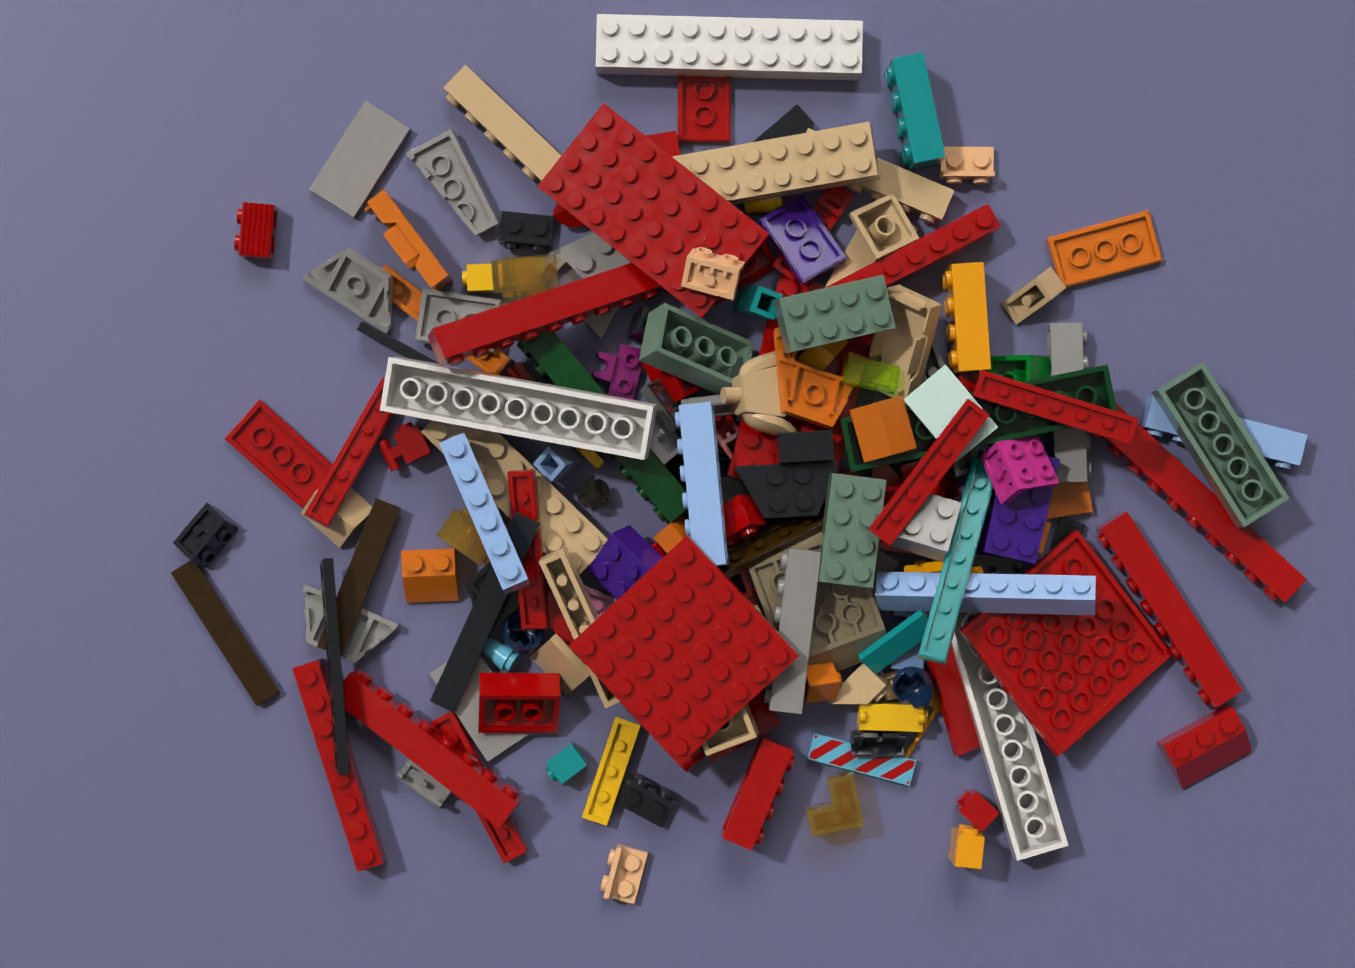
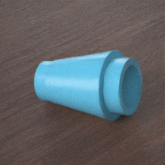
(501, 655)

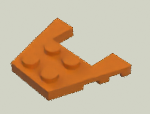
(807, 391)

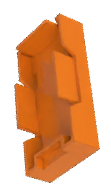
(407, 241)

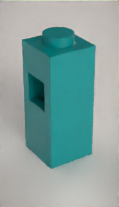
(756, 302)

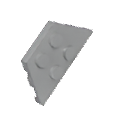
(357, 286)
(367, 632)

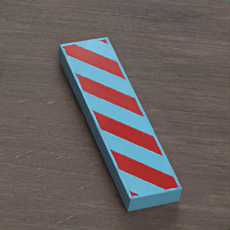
(838, 754)

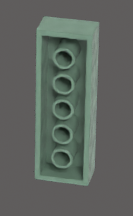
(1220, 445)

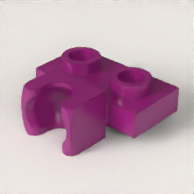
(620, 371)

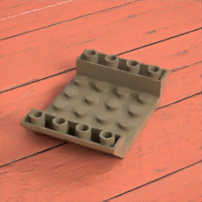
(843, 618)

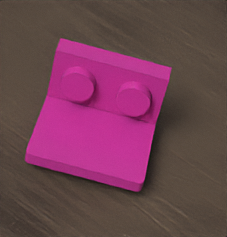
(1018, 467)

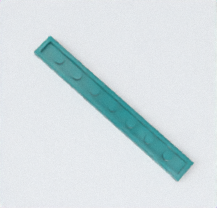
(957, 565)

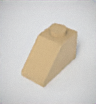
(1033, 295)
(861, 687)

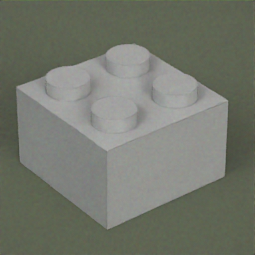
(930, 528)

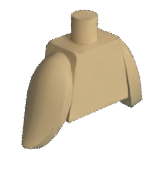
(757, 396)

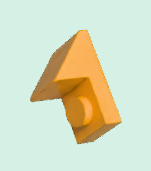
(822, 355)

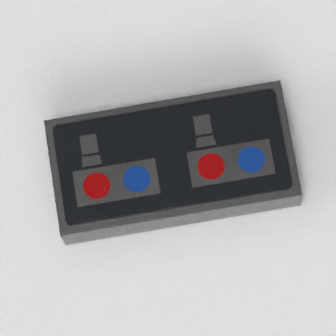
(657, 394)

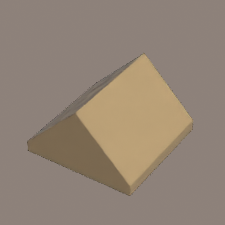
(884, 226)
(347, 519)

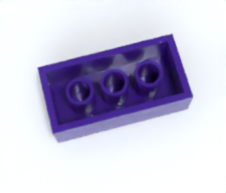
(1017, 527)
(623, 561)

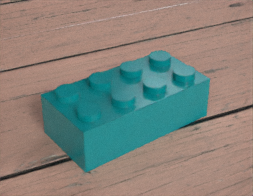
(915, 111)

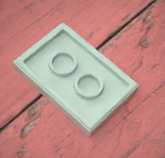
(939, 400)

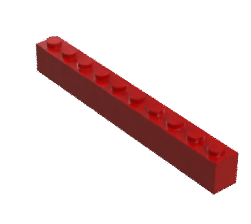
(541, 312)
(1206, 513)

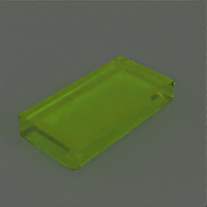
(871, 375)

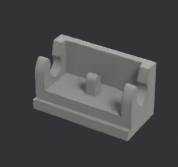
(663, 442)
(423, 783)

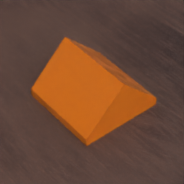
(883, 429)

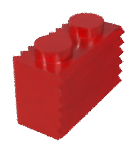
(256, 230)

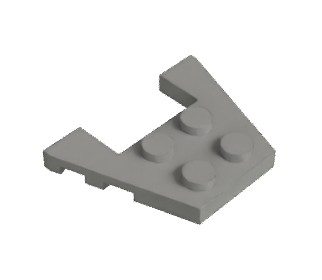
(587, 258)

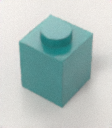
(565, 763)

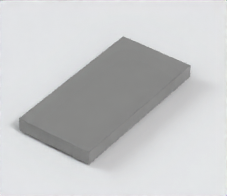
(360, 159)
(468, 713)

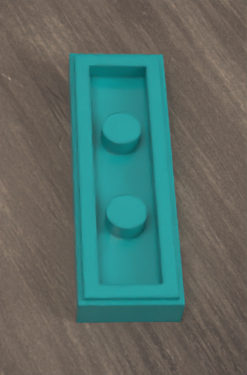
(895, 642)

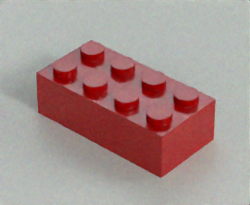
(757, 791)

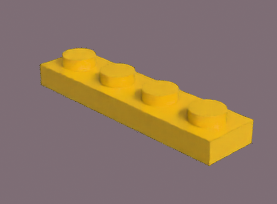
(611, 771)

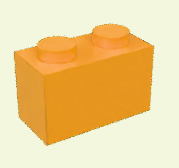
(966, 846)

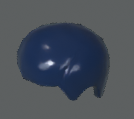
(520, 640)
(914, 686)

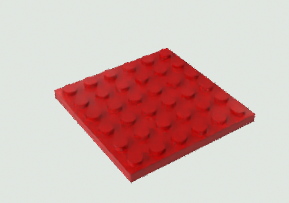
(683, 650)
(1069, 667)

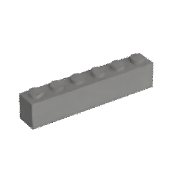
(1070, 444)
(795, 625)

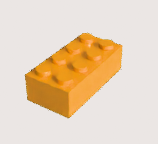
(967, 317)

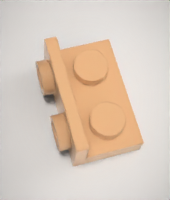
(968, 164)
(712, 273)
(625, 873)

